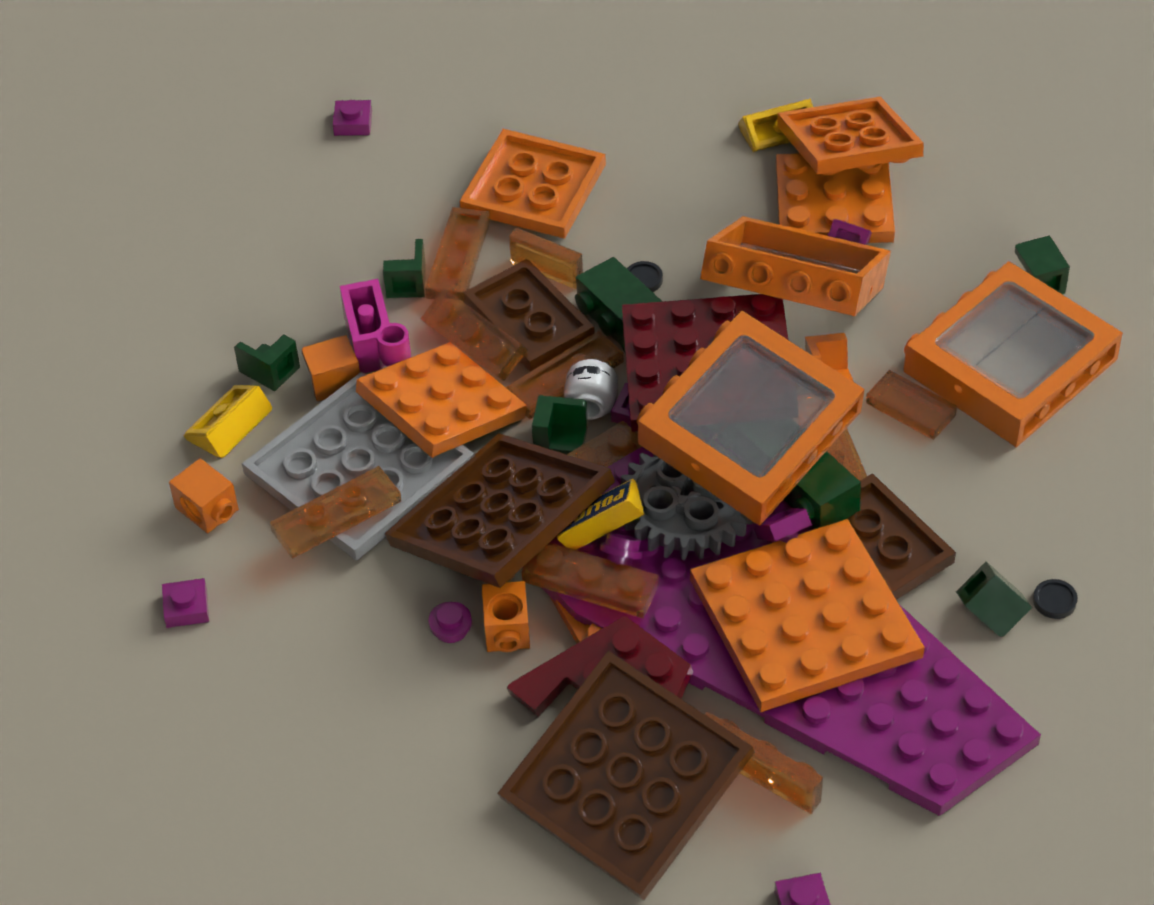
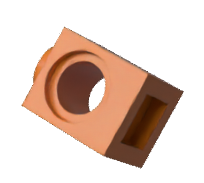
(204, 495)
(506, 617)

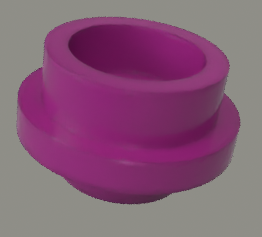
(621, 548)
(450, 621)

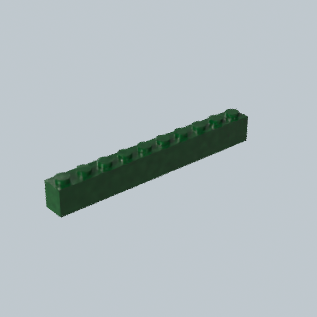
(828, 487)

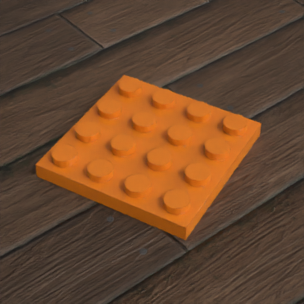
(805, 615)

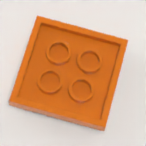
(850, 135)
(534, 182)
(851, 195)
(441, 399)

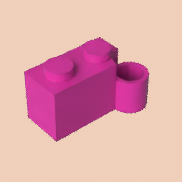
(370, 333)

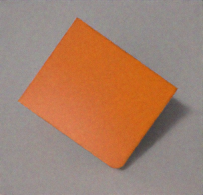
(831, 350)
(330, 365)

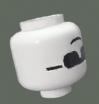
(595, 383)

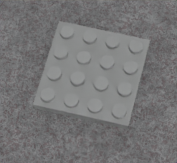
(340, 443)

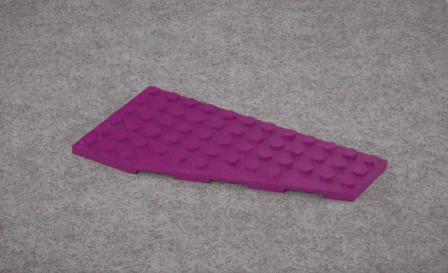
(916, 726)

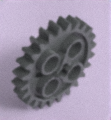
(680, 511)

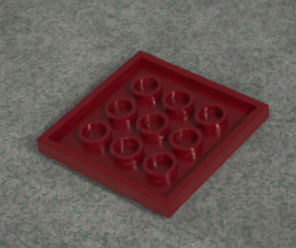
(668, 333)

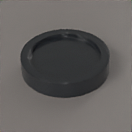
(648, 274)
(1055, 598)

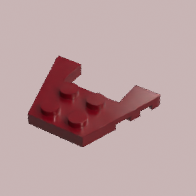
(573, 666)

